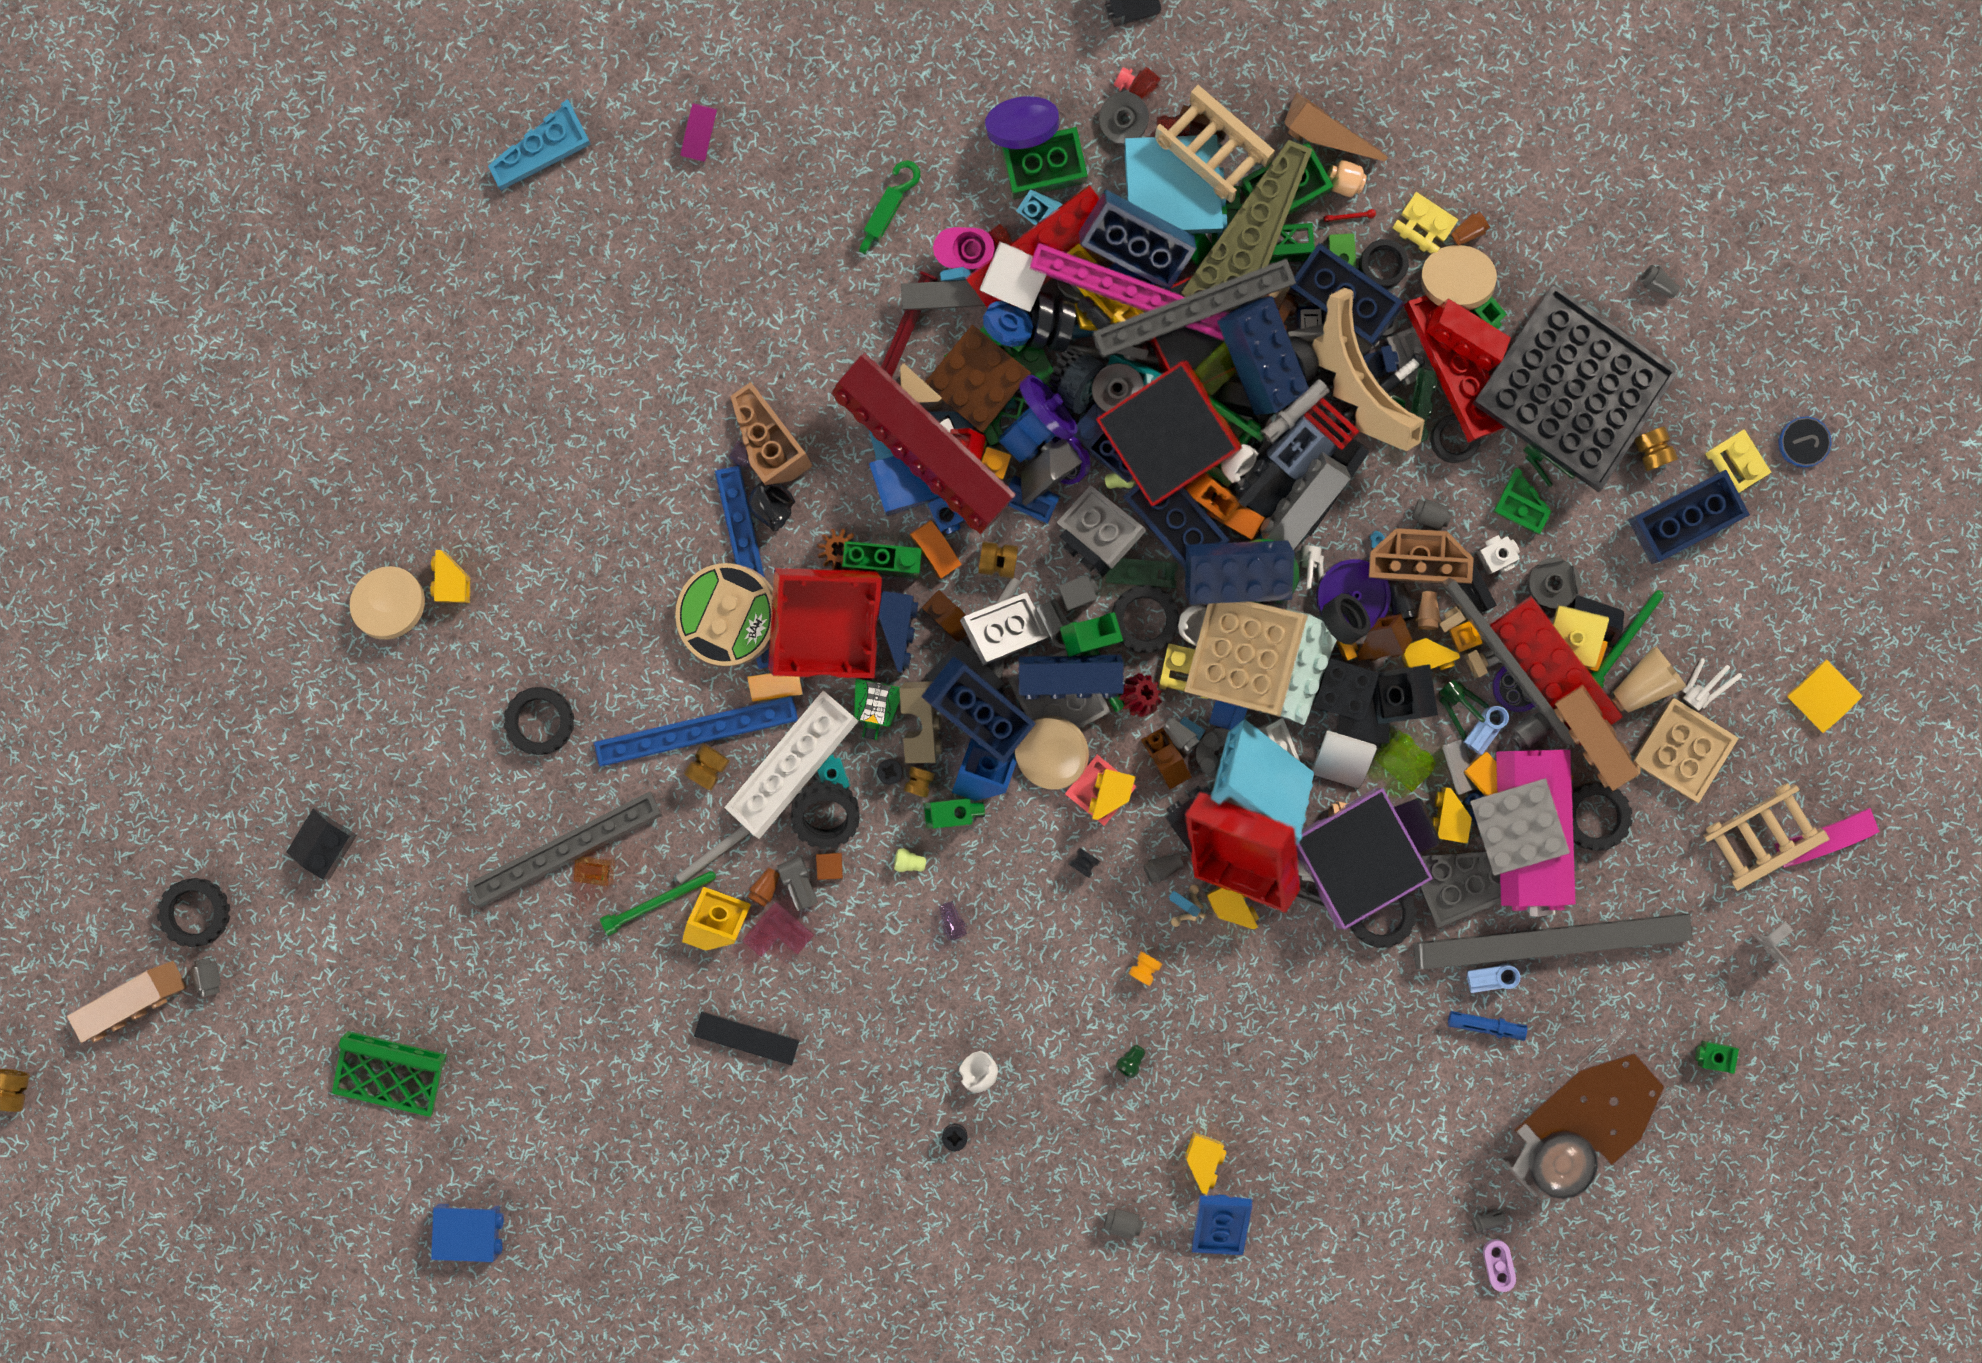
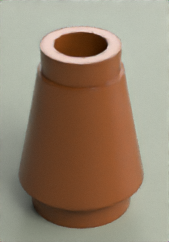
(1470, 229)
(763, 889)

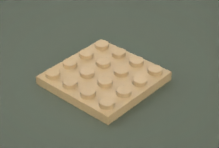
(1246, 655)

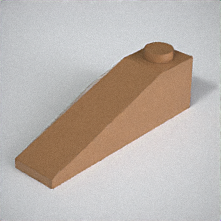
(1316, 126)
(768, 443)

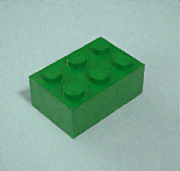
(1046, 166)
(1312, 186)

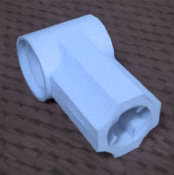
(1485, 732)
(1490, 978)

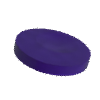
(1022, 122)
(1048, 407)
(1353, 579)

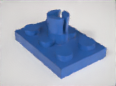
(1221, 1224)

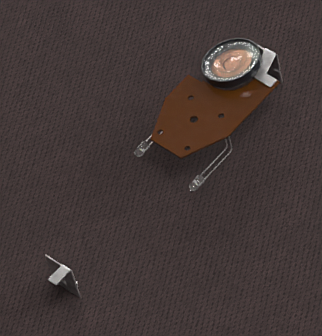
(1567, 1131)

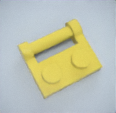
(1744, 458)
(1179, 660)

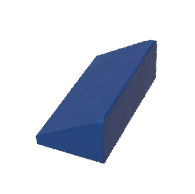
(1039, 508)

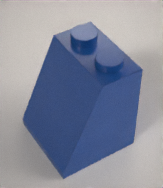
(899, 486)

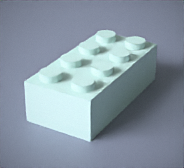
(1308, 669)

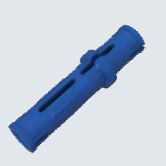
(1499, 1027)

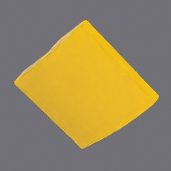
(1824, 696)

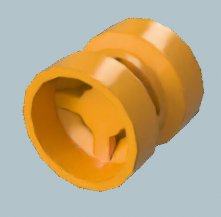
(1145, 968)

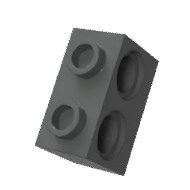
(1078, 593)

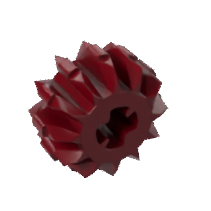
(1141, 695)

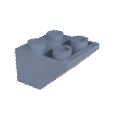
(1299, 447)

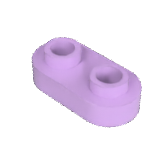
(1499, 1264)

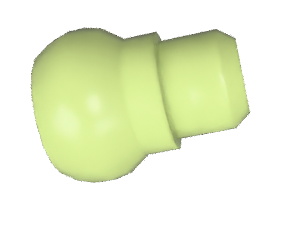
(1113, 481)
(908, 861)

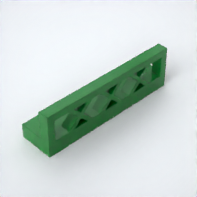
(1292, 252)

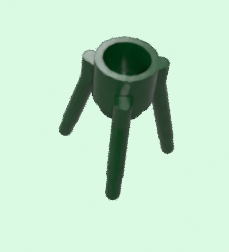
(1533, 454)
(1453, 693)

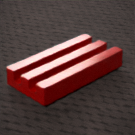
(1348, 438)

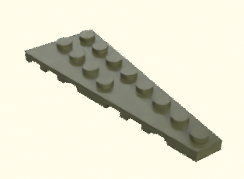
(1256, 227)

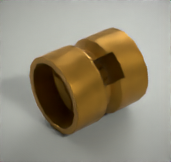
(1655, 448)
(988, 559)
(706, 767)
(11, 1087)

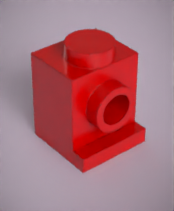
(971, 440)

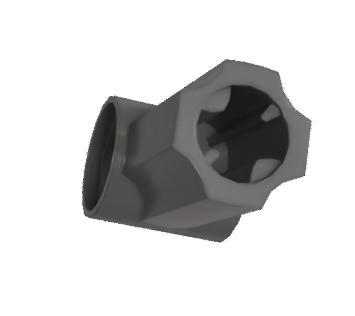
(1052, 619)
(795, 877)

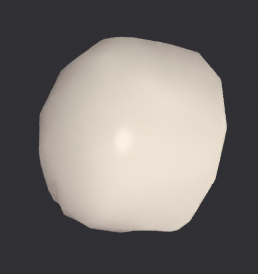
(1239, 463)
(1191, 623)
(978, 1072)

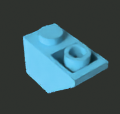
(1037, 206)

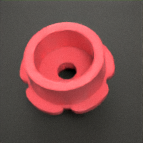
(1124, 79)

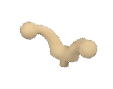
(1175, 921)

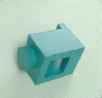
(837, 764)

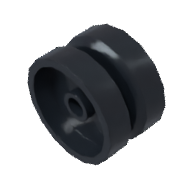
(1052, 322)

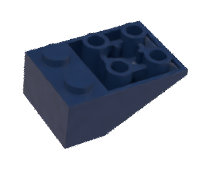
(1098, 444)
(896, 618)

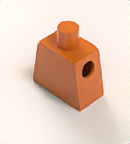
(1202, 490)

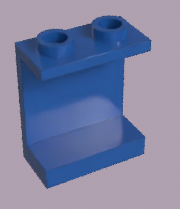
(466, 1234)

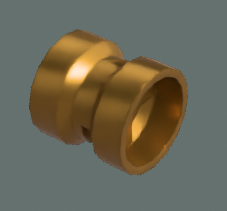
(919, 782)

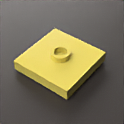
(1582, 632)

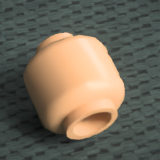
(1347, 178)

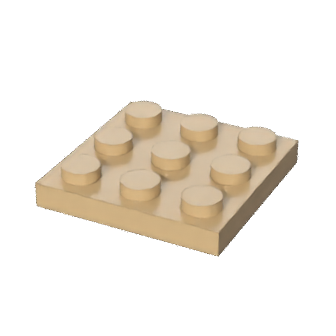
(1685, 750)

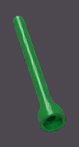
(1627, 637)
(612, 923)

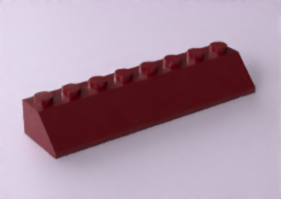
(922, 443)

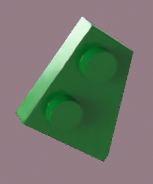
(1522, 504)

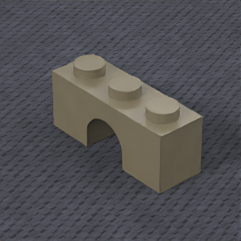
(925, 744)

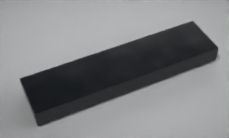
(746, 1038)

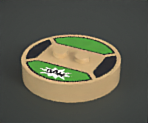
(725, 614)

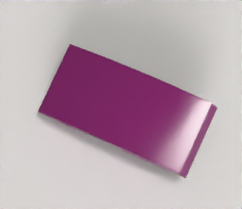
(698, 132)

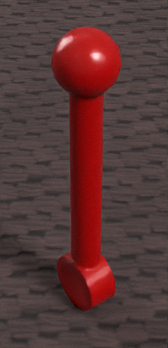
(1371, 213)

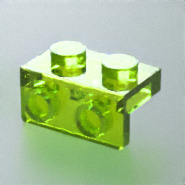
(1406, 760)

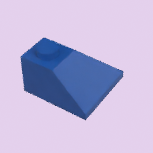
(983, 774)

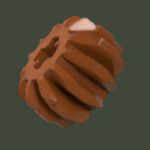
(829, 551)

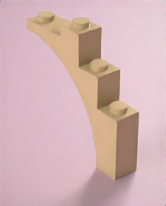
(1354, 383)

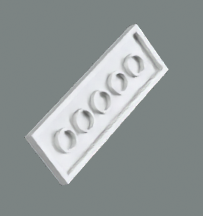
(791, 764)

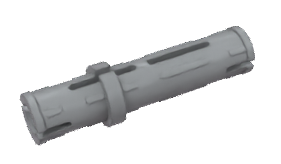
(1287, 418)

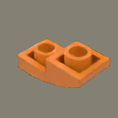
(1242, 521)
(935, 549)

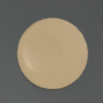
(1460, 275)
(387, 603)
(1053, 753)

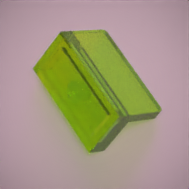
(1216, 369)

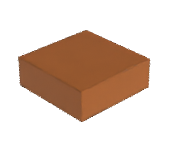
(829, 866)

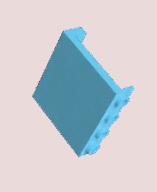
(1171, 188)
(1263, 777)

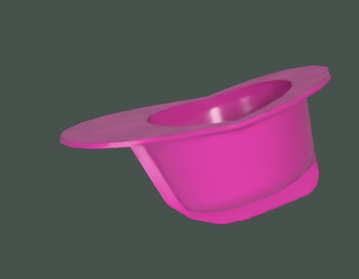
(963, 247)

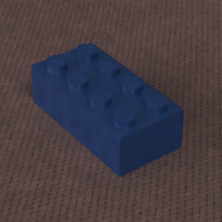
(1137, 240)
(1372, 304)
(1263, 355)
(1688, 517)
(1175, 522)
(1239, 572)
(1071, 675)
(978, 709)

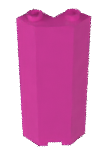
(1552, 880)

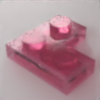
(778, 924)

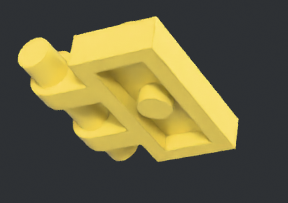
(1429, 218)

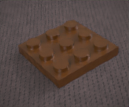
(977, 378)

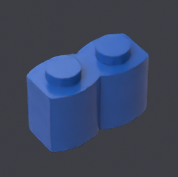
(1025, 435)

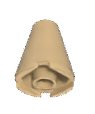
(1648, 683)

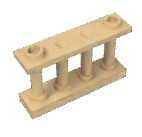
(1220, 120)
(1765, 862)

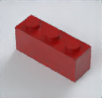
(1468, 335)

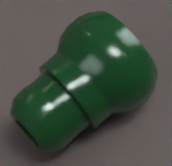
(1130, 1062)

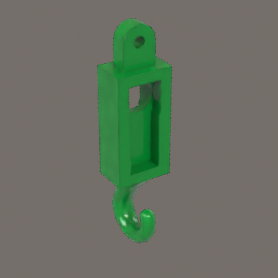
(888, 206)

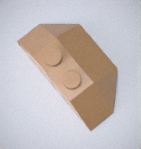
(1420, 558)

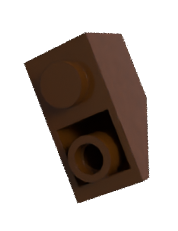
(1386, 638)
(1166, 758)

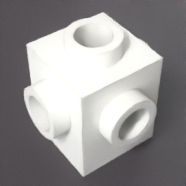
(1490, 558)

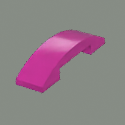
(1841, 834)

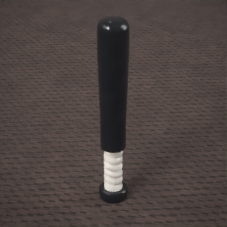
(1389, 383)

